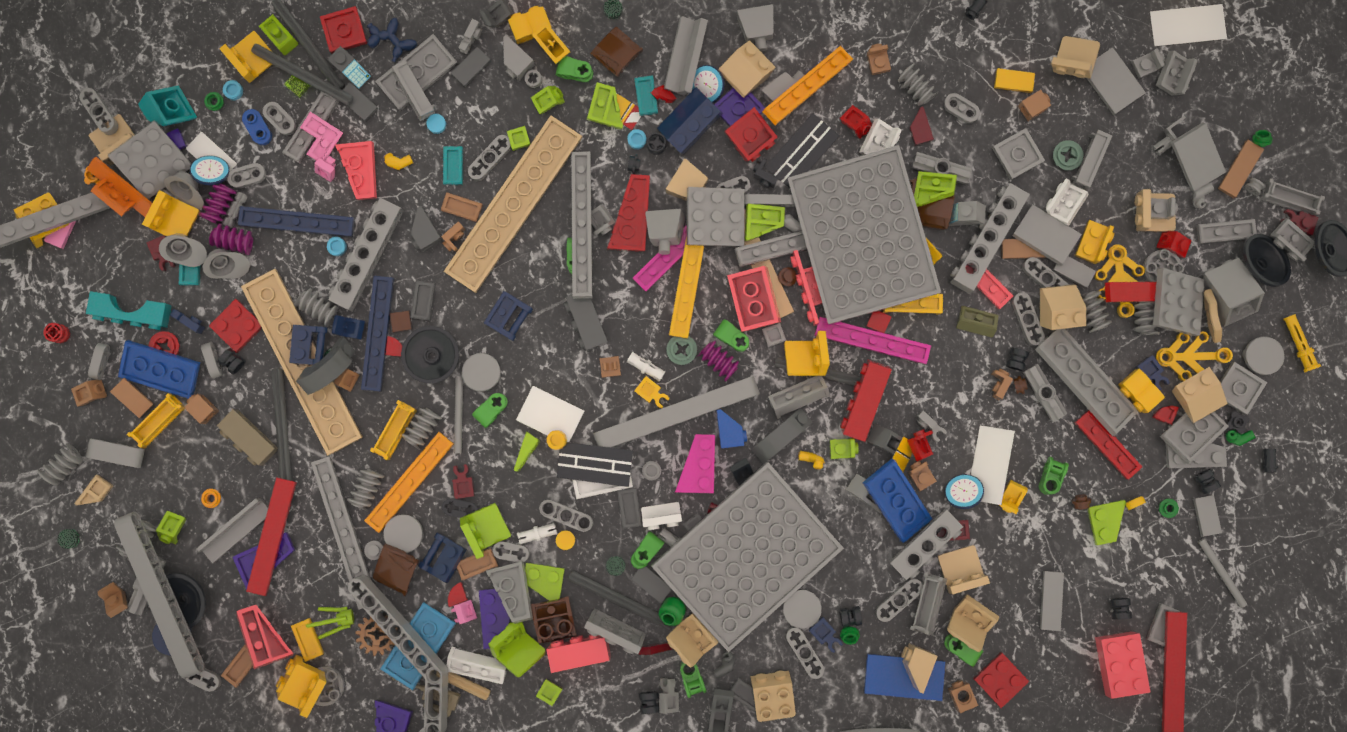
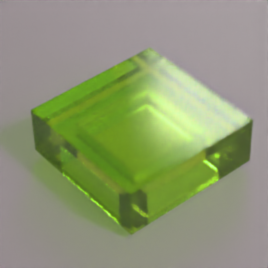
(296, 85)

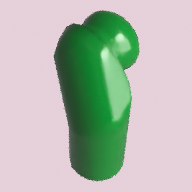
(1239, 439)

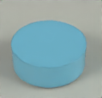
(232, 90)
(436, 123)
(636, 139)
(336, 246)

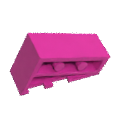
(699, 466)

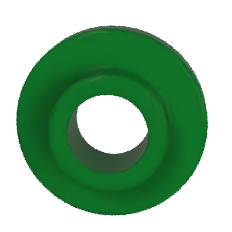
(210, 97)
(1262, 138)
(1163, 505)
(850, 635)

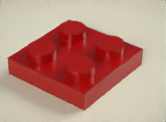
(343, 29)
(236, 325)
(1001, 680)

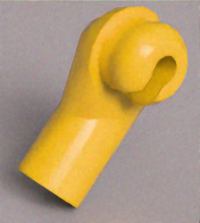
(397, 163)
(811, 457)

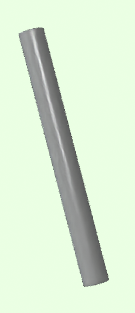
(458, 415)
(1222, 572)

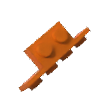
(116, 191)

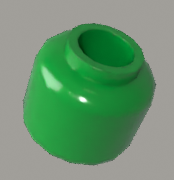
(672, 611)

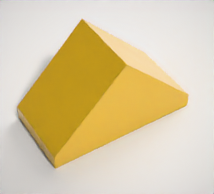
(550, 43)

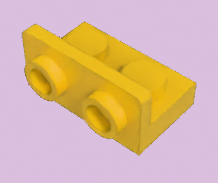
(1094, 242)

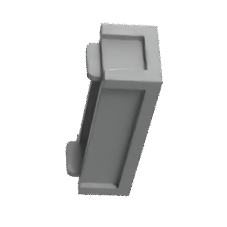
(412, 90)
(1091, 160)
(1291, 198)
(798, 395)
(929, 604)

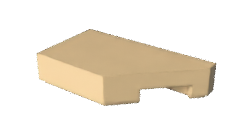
(95, 491)

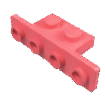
(809, 285)

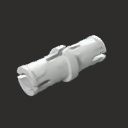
(646, 366)
(537, 533)

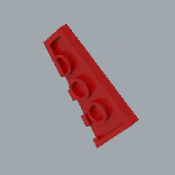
(631, 223)

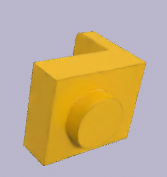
(1013, 496)

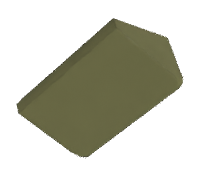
(977, 321)

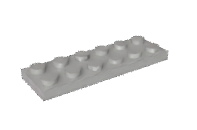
(1087, 380)

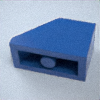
(730, 431)

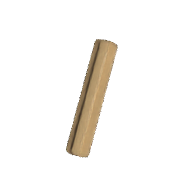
(467, 685)

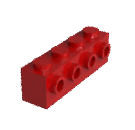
(866, 400)

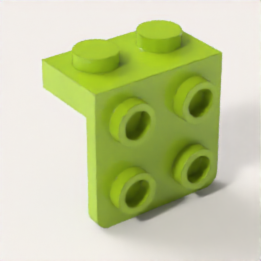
(516, 649)

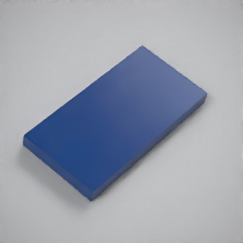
(159, 369)
(897, 500)
(889, 677)

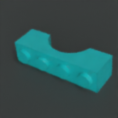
(106, 306)

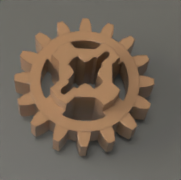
(375, 643)

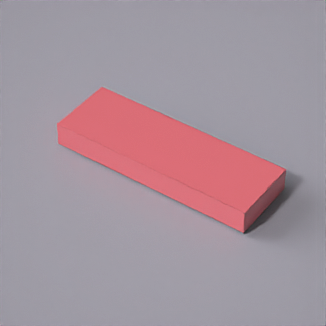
(992, 288)

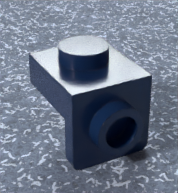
(348, 327)

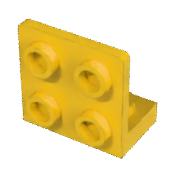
(244, 60)
(36, 205)
(170, 215)
(807, 357)

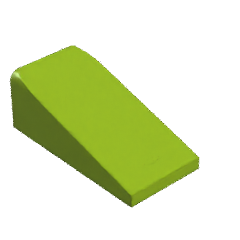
(278, 35)
(527, 448)

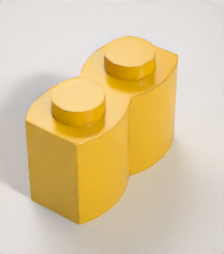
(525, 24)
(1141, 391)

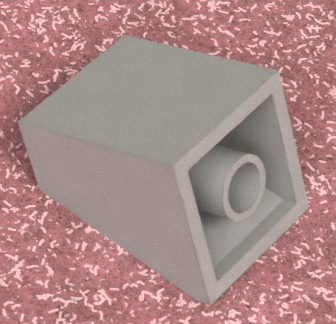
(1234, 291)

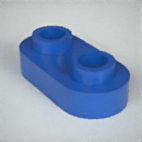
(256, 126)

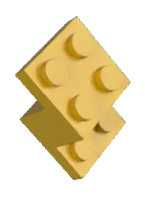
(300, 685)

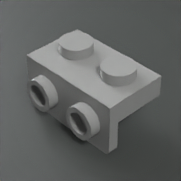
(1176, 73)
(1293, 239)

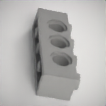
(900, 560)

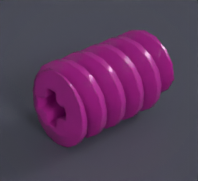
(217, 203)
(231, 240)
(719, 360)

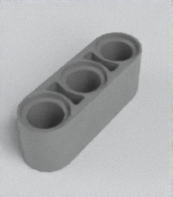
(115, 453)
(556, 515)

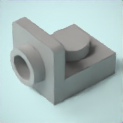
(1148, 63)
(1163, 208)

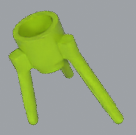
(344, 618)

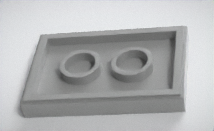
(1114, 82)
(1198, 157)
(1046, 235)
(1191, 438)

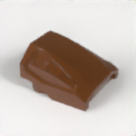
(616, 51)
(936, 214)
(395, 569)
(553, 620)

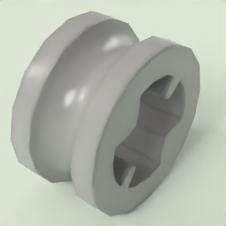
(527, 78)
(1254, 186)

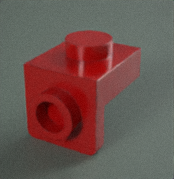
(1174, 242)
(920, 445)

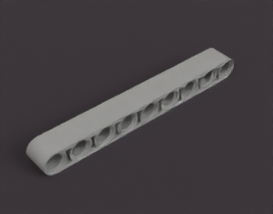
(677, 413)
(159, 595)

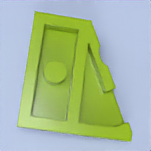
(604, 107)
(933, 187)
(762, 220)
(1106, 521)
(545, 580)

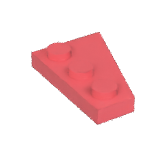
(360, 166)

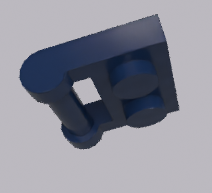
(502, 313)
(302, 344)
(447, 560)

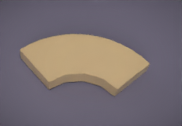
(1210, 306)

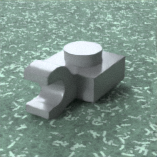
(926, 421)
(669, 698)

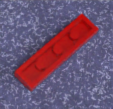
(1108, 445)

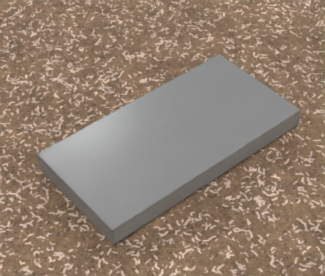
(428, 63)

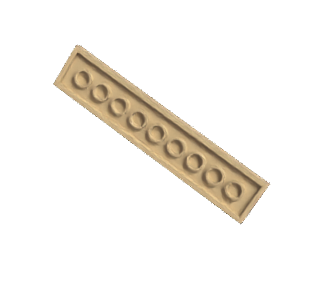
(513, 204)
(277, 316)

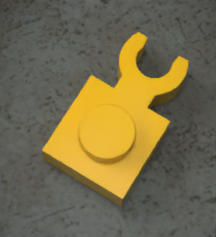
(649, 390)

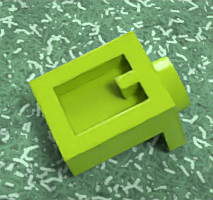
(547, 99)
(843, 448)
(170, 527)

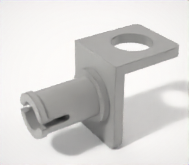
(1170, 136)

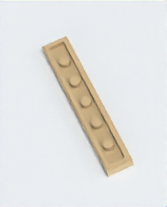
(781, 298)

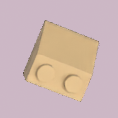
(746, 69)
(1062, 307)
(1200, 395)
(918, 665)

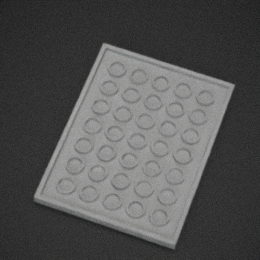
(864, 235)
(747, 556)

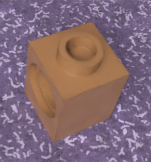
(1034, 105)
(201, 408)
(965, 704)

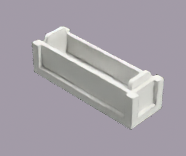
(475, 666)

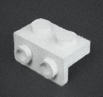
(880, 137)
(1066, 202)
(661, 514)

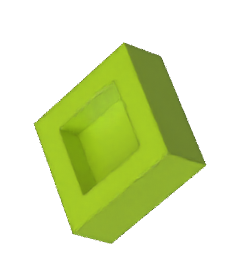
(518, 138)
(549, 692)

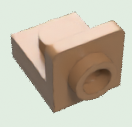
(878, 59)
(452, 234)
(1001, 387)
(88, 392)
(921, 475)
(114, 599)

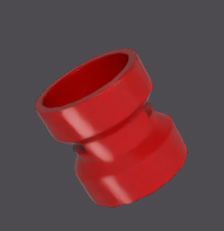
(61, 333)

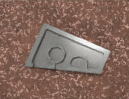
(1211, 457)
(512, 588)

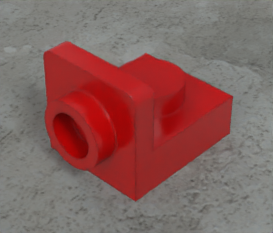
(856, 121)

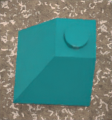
(166, 106)

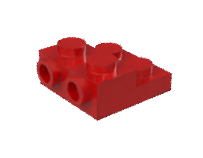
(751, 135)

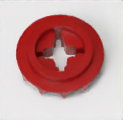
(163, 337)

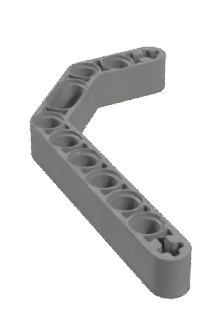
(412, 654)

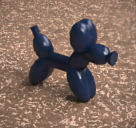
(392, 28)

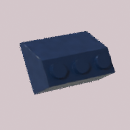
(689, 121)

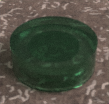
(613, 9)
(68, 538)
(615, 565)

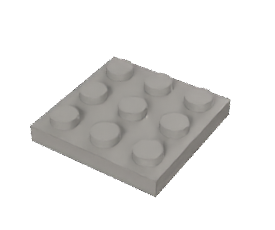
(149, 159)
(715, 217)
(1178, 302)
(615, 631)

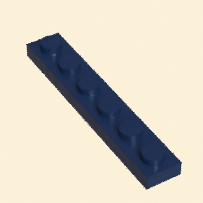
(296, 221)
(377, 333)

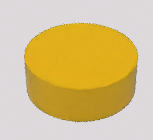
(556, 439)
(1135, 503)
(565, 540)

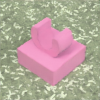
(325, 168)
(464, 611)

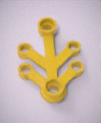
(1120, 275)
(1189, 356)

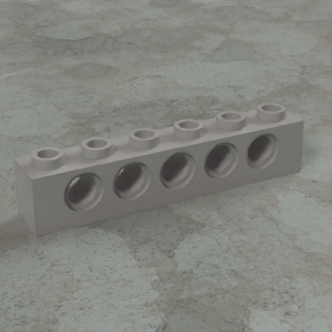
(1016, 198)
(358, 283)

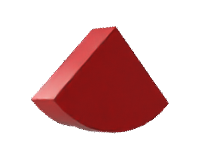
(663, 94)
(393, 347)
(1166, 414)
(457, 595)

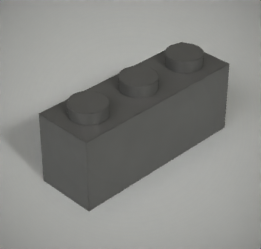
(586, 322)

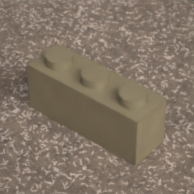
(247, 437)

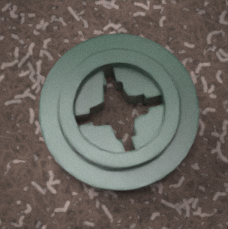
(1075, 151)
(681, 359)

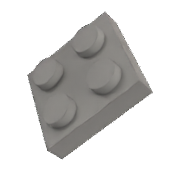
(1018, 154)
(1241, 388)

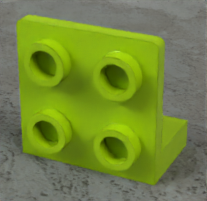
(484, 528)

